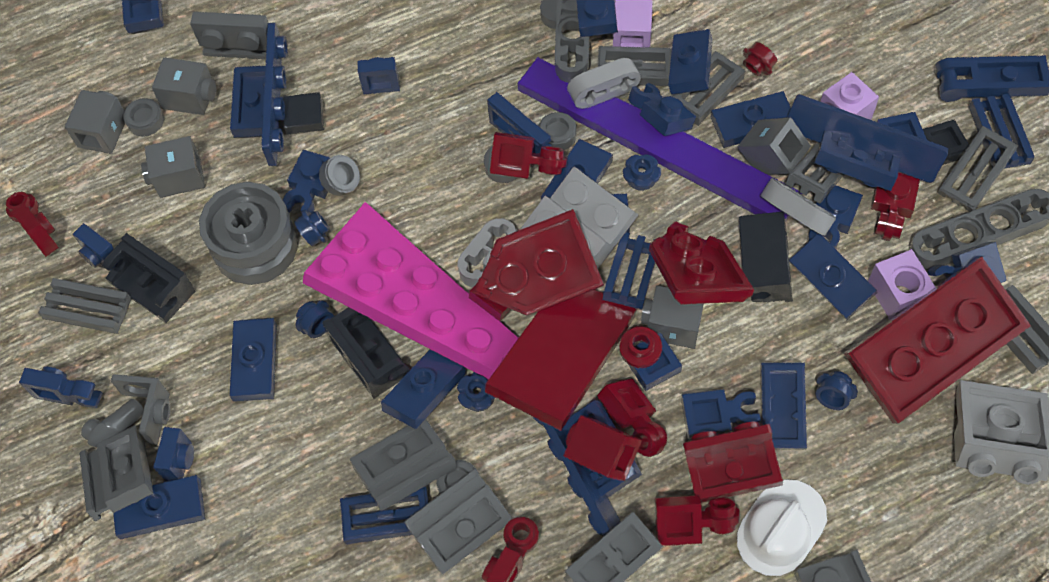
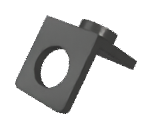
(156, 407)

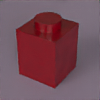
(601, 448)

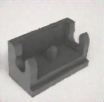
(616, 554)

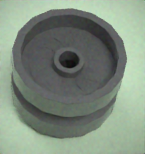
(248, 233)

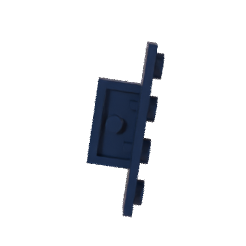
(257, 98)
(865, 147)
(585, 482)

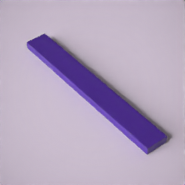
(676, 152)

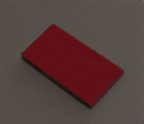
(937, 340)
(560, 357)

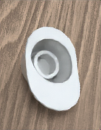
(781, 528)

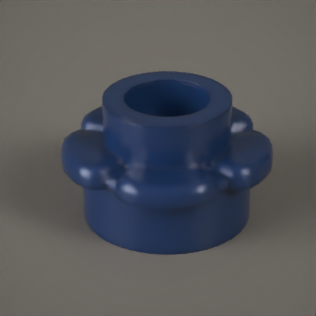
(641, 180)
(312, 227)
(311, 317)
(835, 390)
(468, 398)

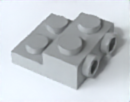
(598, 212)
(1002, 431)

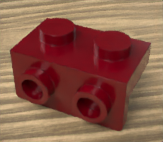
(732, 462)

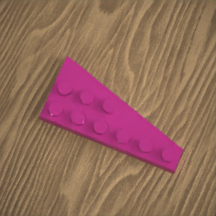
(401, 288)

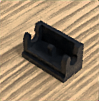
(766, 256)
(147, 278)
(365, 351)

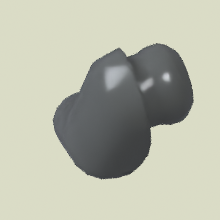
(118, 421)

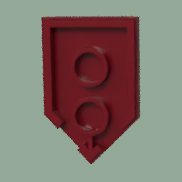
(540, 266)
(699, 268)

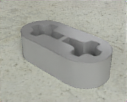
(603, 83)
(798, 206)
(480, 248)

